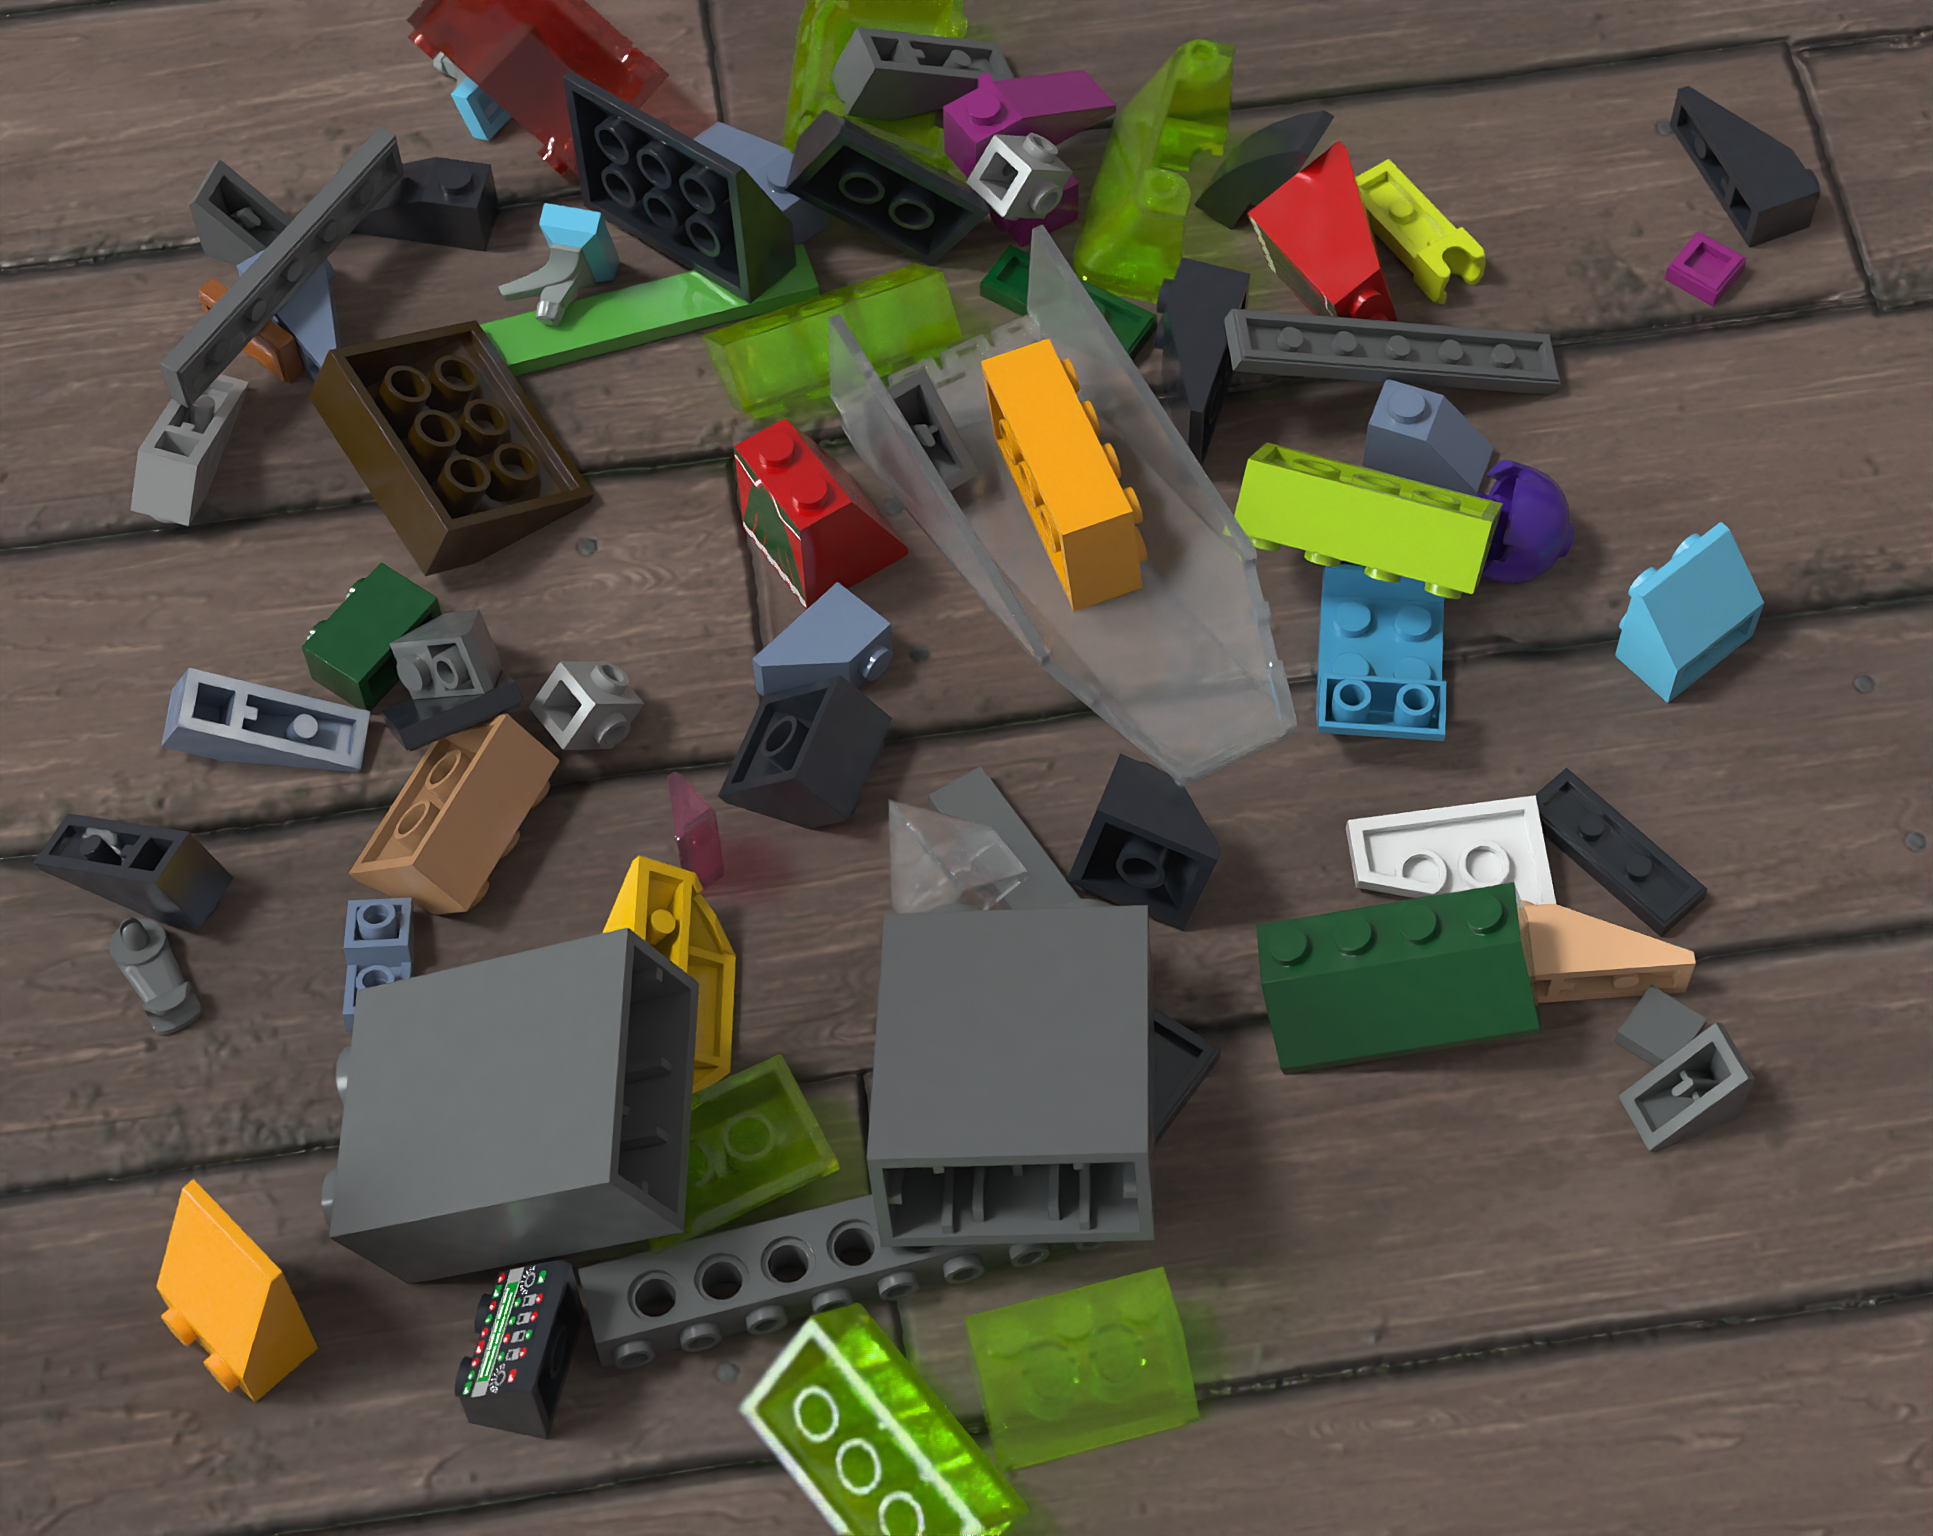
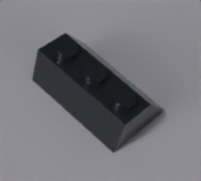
(882, 189)

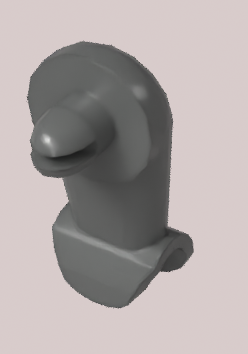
(151, 968)

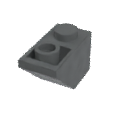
(448, 657)

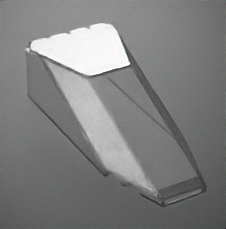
(1170, 666)

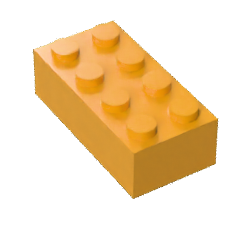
(1065, 474)

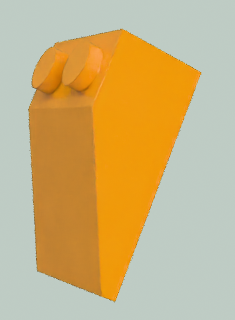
(230, 1299)

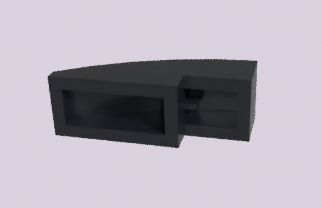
(1261, 165)

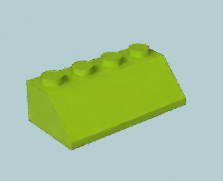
(1366, 519)

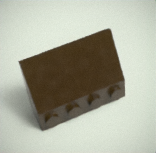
(447, 443)

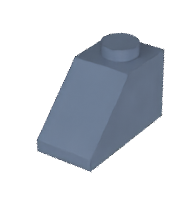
(1425, 440)
(826, 641)

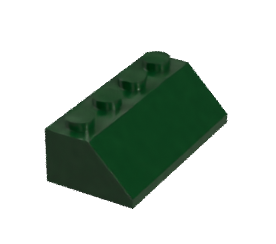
(1399, 978)

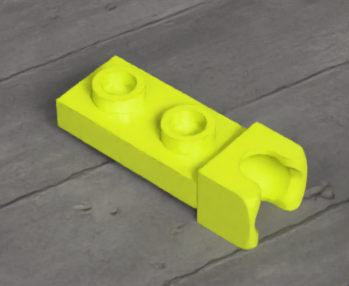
(1419, 232)

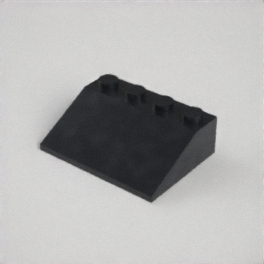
(676, 193)

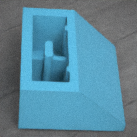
(1689, 613)

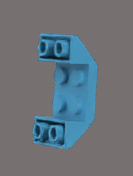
(1379, 657)

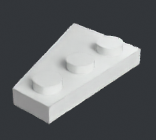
(1453, 850)

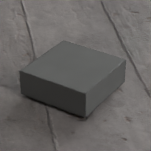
(1659, 1027)

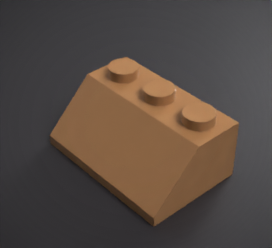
(457, 816)

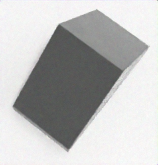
(234, 216)
(933, 428)
(1690, 1091)

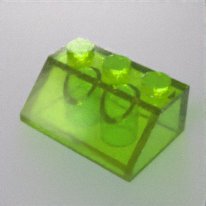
(748, 1147)
(1081, 1369)

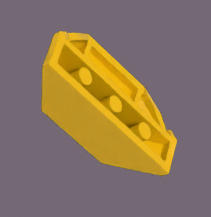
(675, 919)

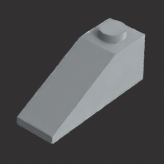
(185, 451)

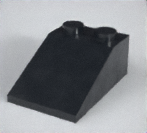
(1196, 346)

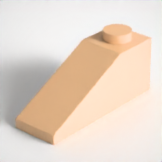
(1597, 959)

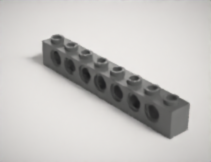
(750, 1258)

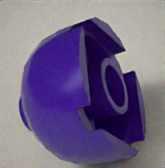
(1531, 524)

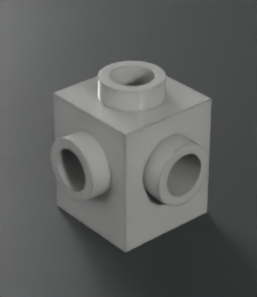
(1020, 176)
(587, 705)

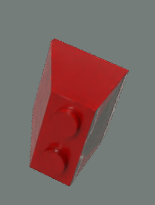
(1323, 241)
(809, 514)

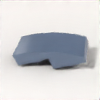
(376, 946)

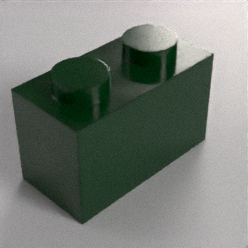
(352, 646)

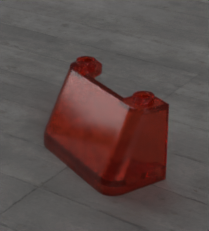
(523, 51)

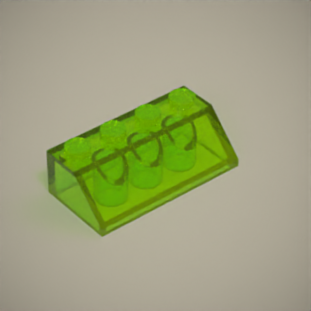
(788, 348)
(875, 1437)

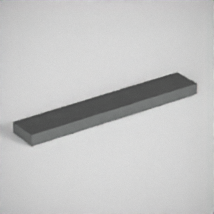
(282, 268)
(1390, 350)

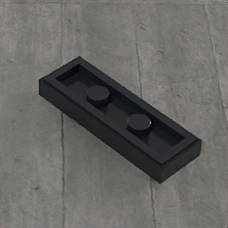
(1616, 853)

